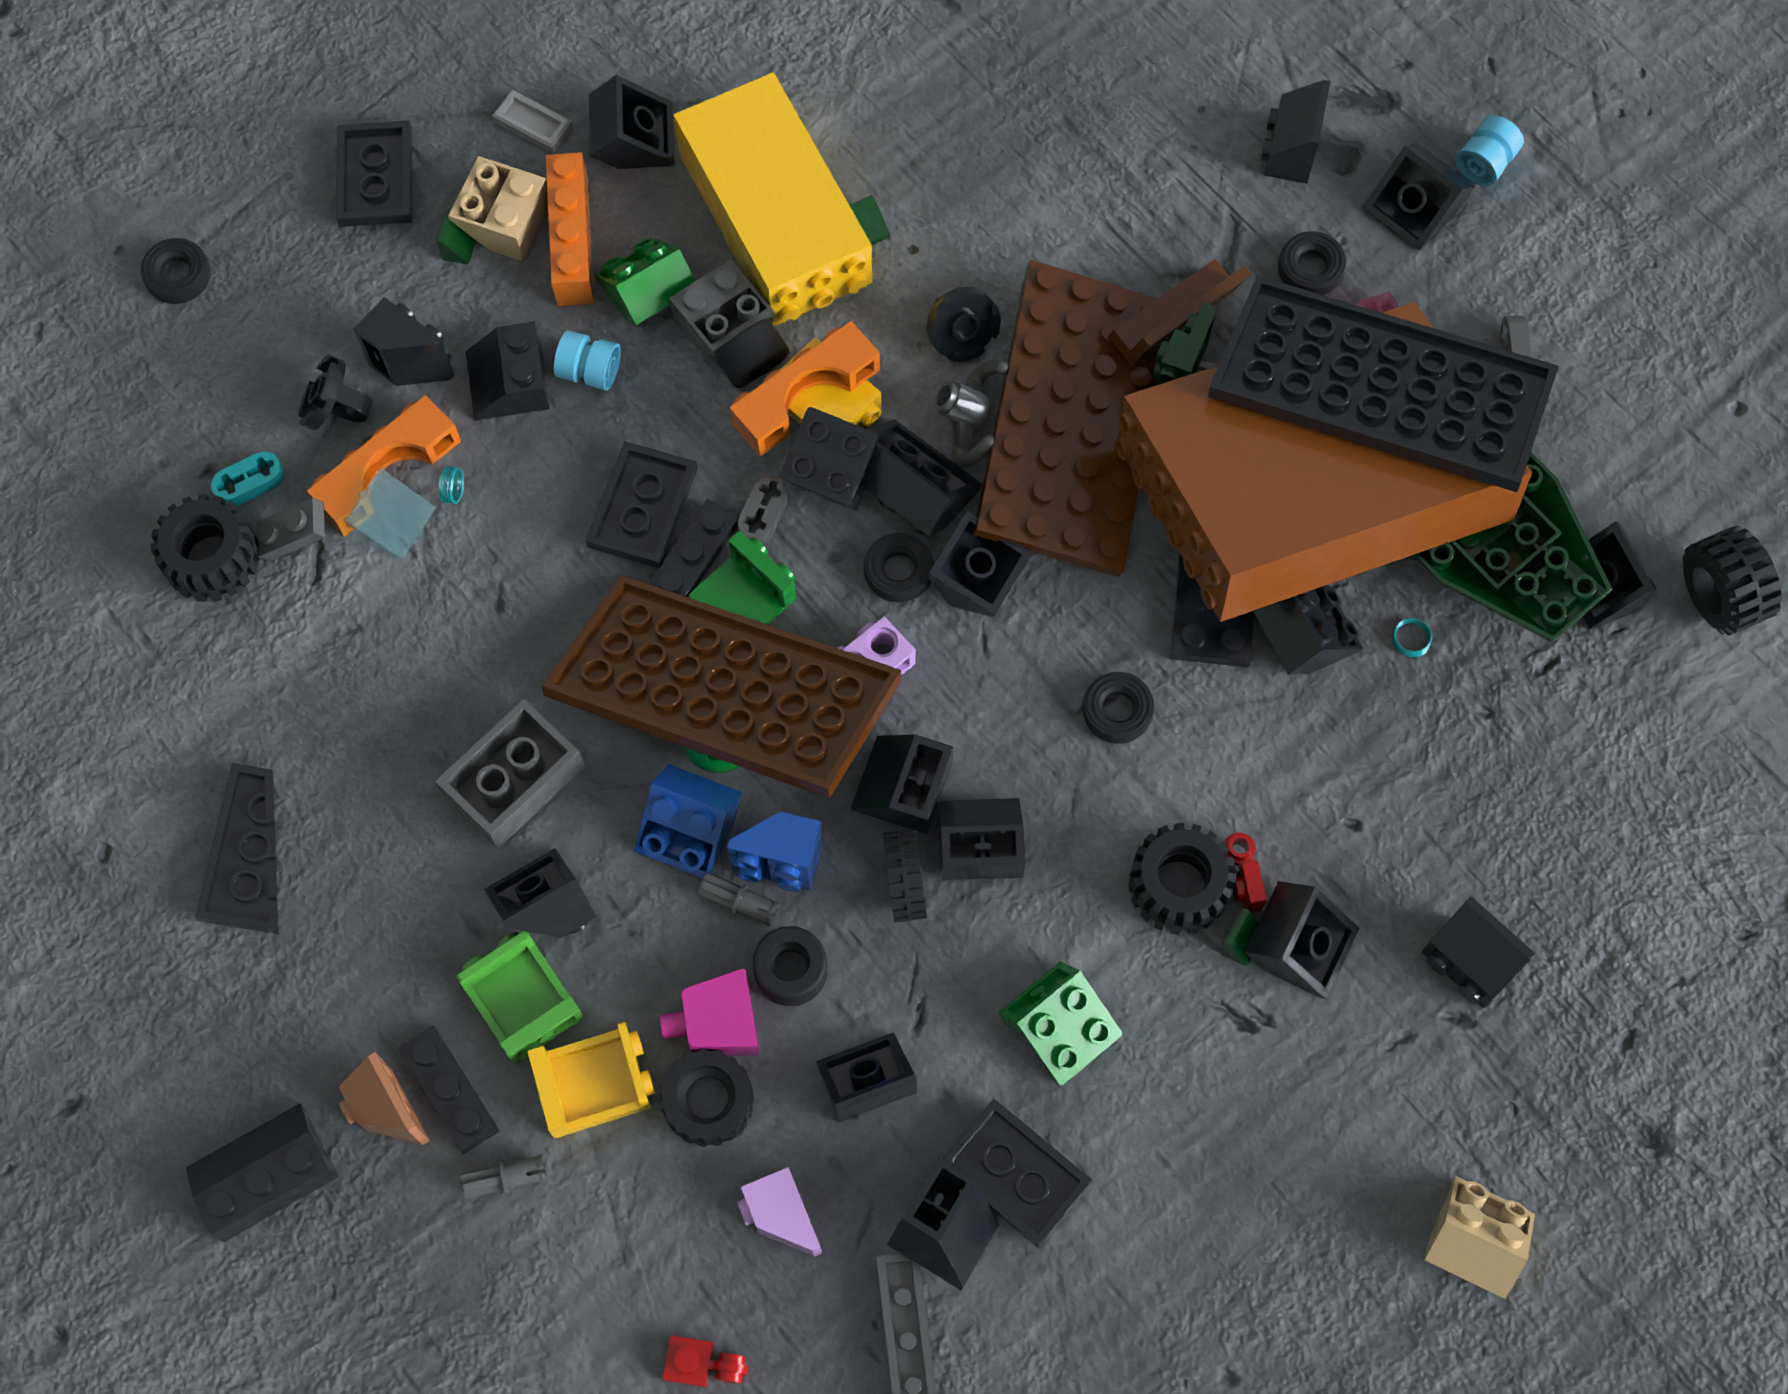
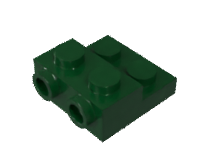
(1186, 348)

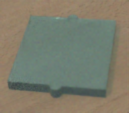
(390, 514)

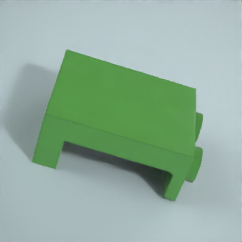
(519, 995)

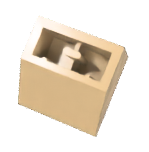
(501, 207)
(1481, 1237)

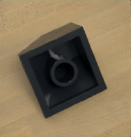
(542, 898)

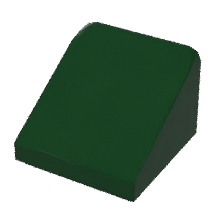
(870, 219)
(453, 242)
(1239, 937)

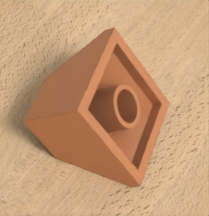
(379, 1102)

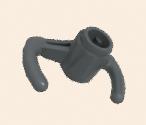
(968, 410)

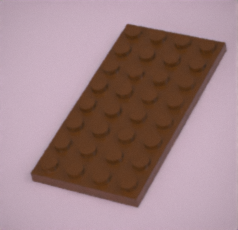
(1054, 453)
(724, 685)

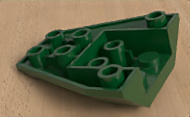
(1529, 568)

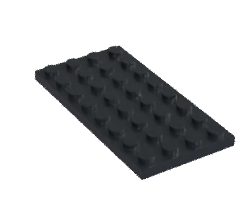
(1385, 383)

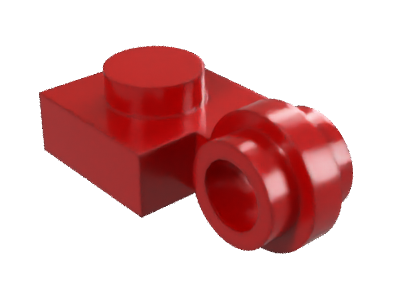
(1249, 882)
(691, 1360)

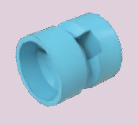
(1489, 150)
(581, 359)

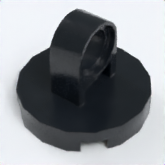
(963, 323)
(331, 396)

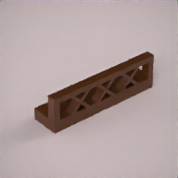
(1172, 310)

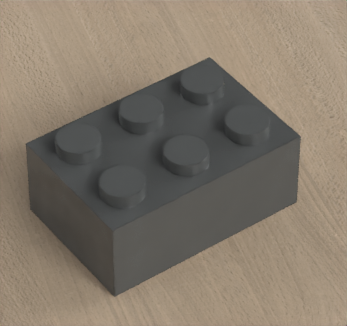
(510, 773)

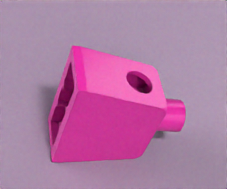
(716, 1016)

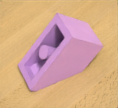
(779, 1212)

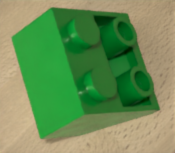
(645, 279)

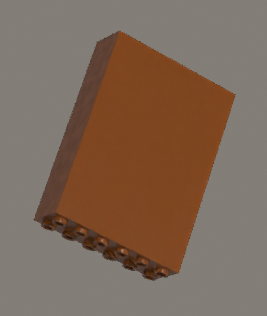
(1282, 506)

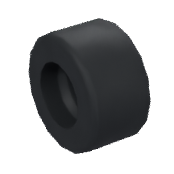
(752, 353)
(790, 940)

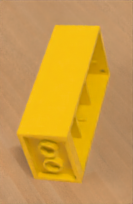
(774, 198)

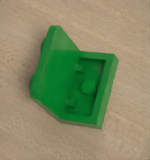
(748, 582)

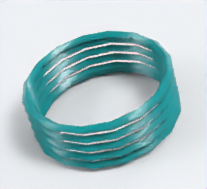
(444, 489)
(1421, 624)

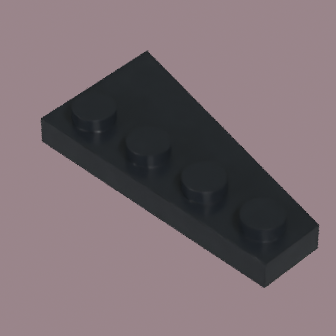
(242, 863)

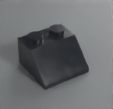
(630, 126)
(1295, 132)
(1418, 195)
(507, 372)
(1302, 938)
(1477, 953)

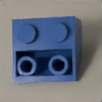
(687, 820)
(778, 850)

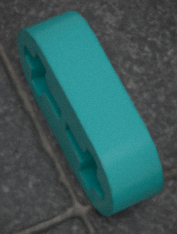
(248, 478)

